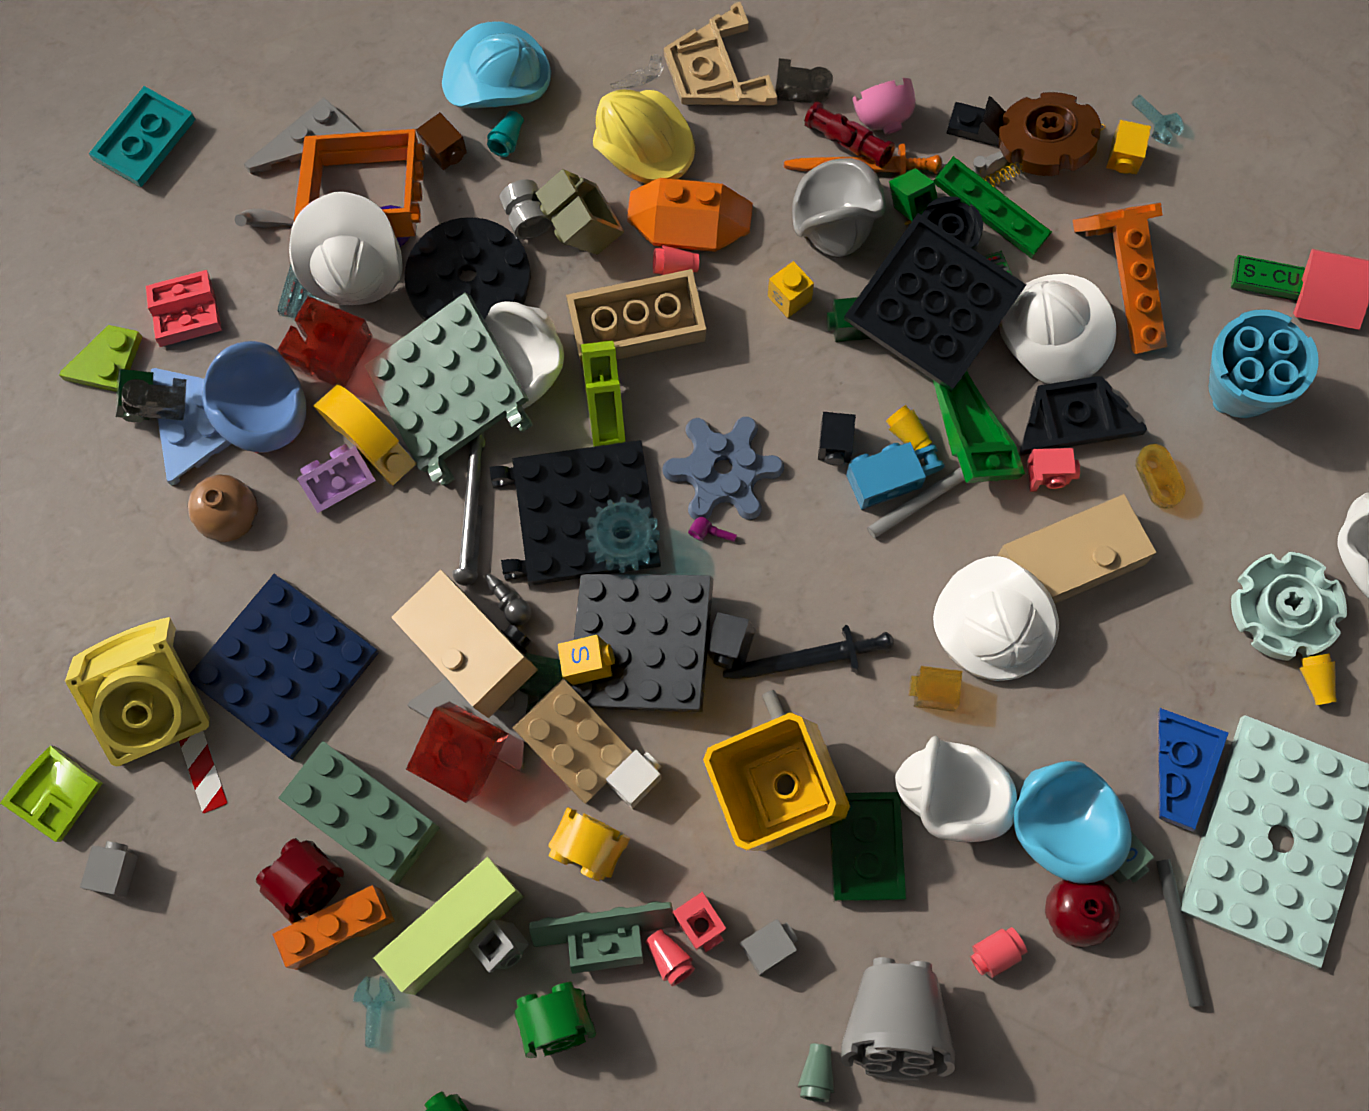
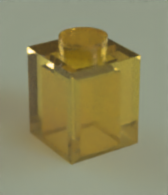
(936, 688)

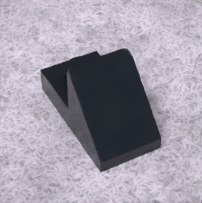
(977, 123)

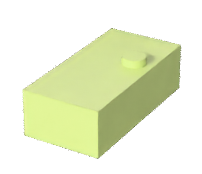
(448, 927)

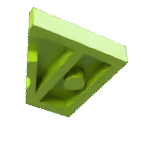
(103, 357)

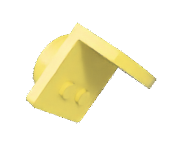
(136, 692)

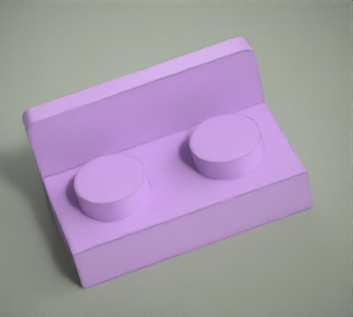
(335, 478)

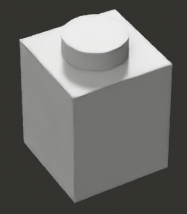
(109, 869)
(769, 945)

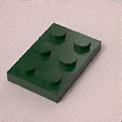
(869, 849)

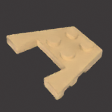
(705, 71)

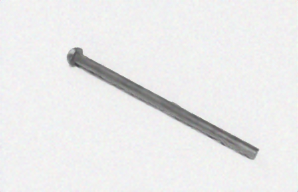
(472, 517)

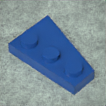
(1185, 766)

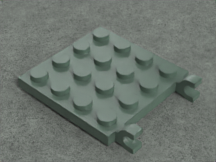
(447, 385)

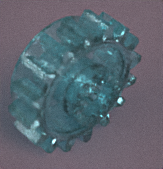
(622, 551)

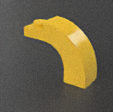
(366, 432)

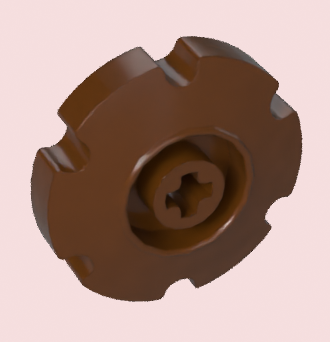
(1049, 133)

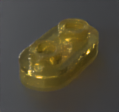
(1163, 477)

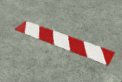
(203, 772)

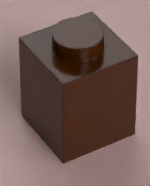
(442, 141)

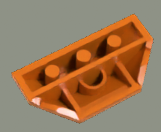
(689, 214)

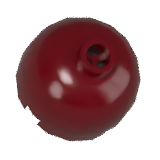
(1070, 918)

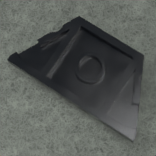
(1077, 415)

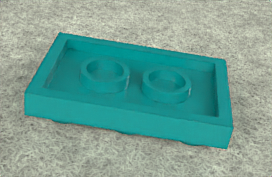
(142, 136)

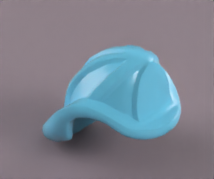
(1072, 822)

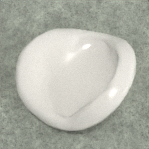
(345, 250)
(1060, 328)
(996, 619)

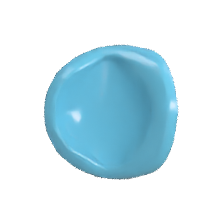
(495, 68)

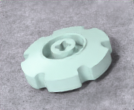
(1288, 606)

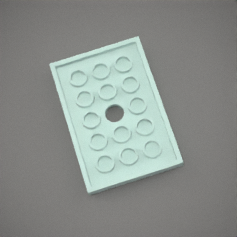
(1239, 878)

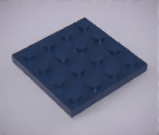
(283, 666)

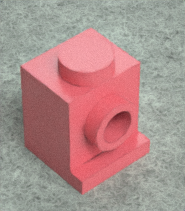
(1052, 468)
(696, 909)

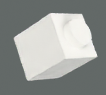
(635, 777)

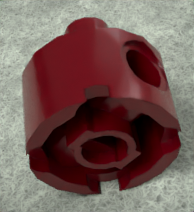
(300, 880)

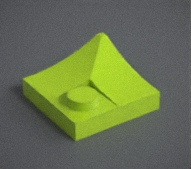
(52, 793)

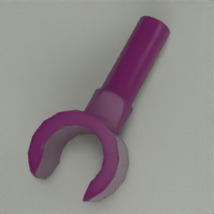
(702, 526)

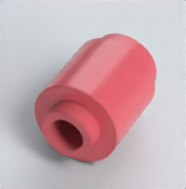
(998, 952)

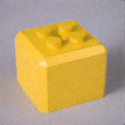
(747, 776)

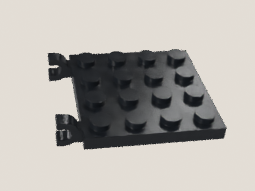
(559, 496)

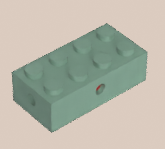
(359, 813)

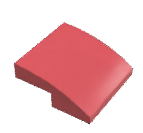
(1334, 289)
(183, 308)

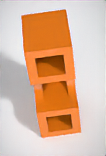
(341, 921)

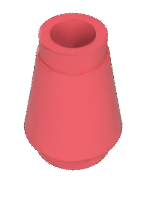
(672, 260)
(669, 958)

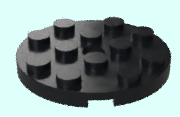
(472, 245)

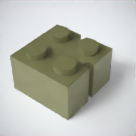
(579, 212)

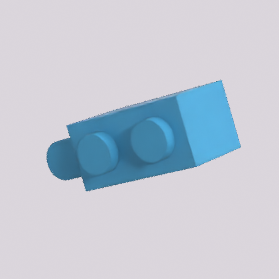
(891, 472)

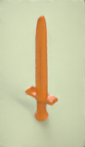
(896, 164)

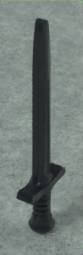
(813, 656)

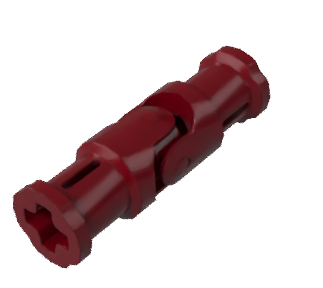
(849, 134)

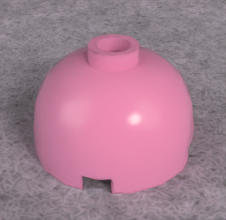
(886, 105)

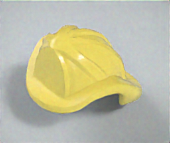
(643, 135)

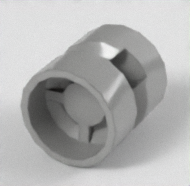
(523, 206)

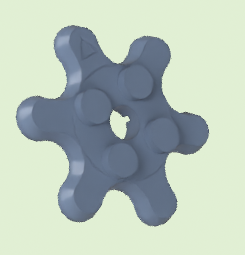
(715, 487)

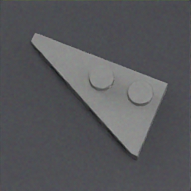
(318, 120)

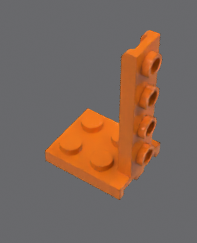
(1135, 270)

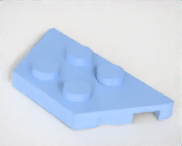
(191, 440)

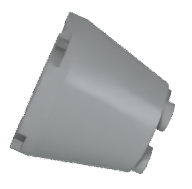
(899, 1023)

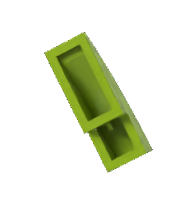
(603, 393)

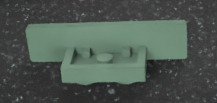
(603, 937)

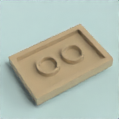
(572, 740)

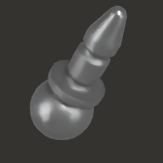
(515, 610)

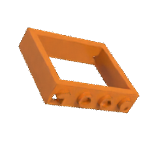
(366, 148)

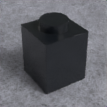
(836, 438)
(730, 640)

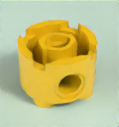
(588, 844)

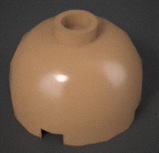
(222, 508)

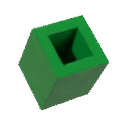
(912, 193)

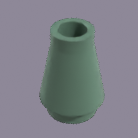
(817, 1076)

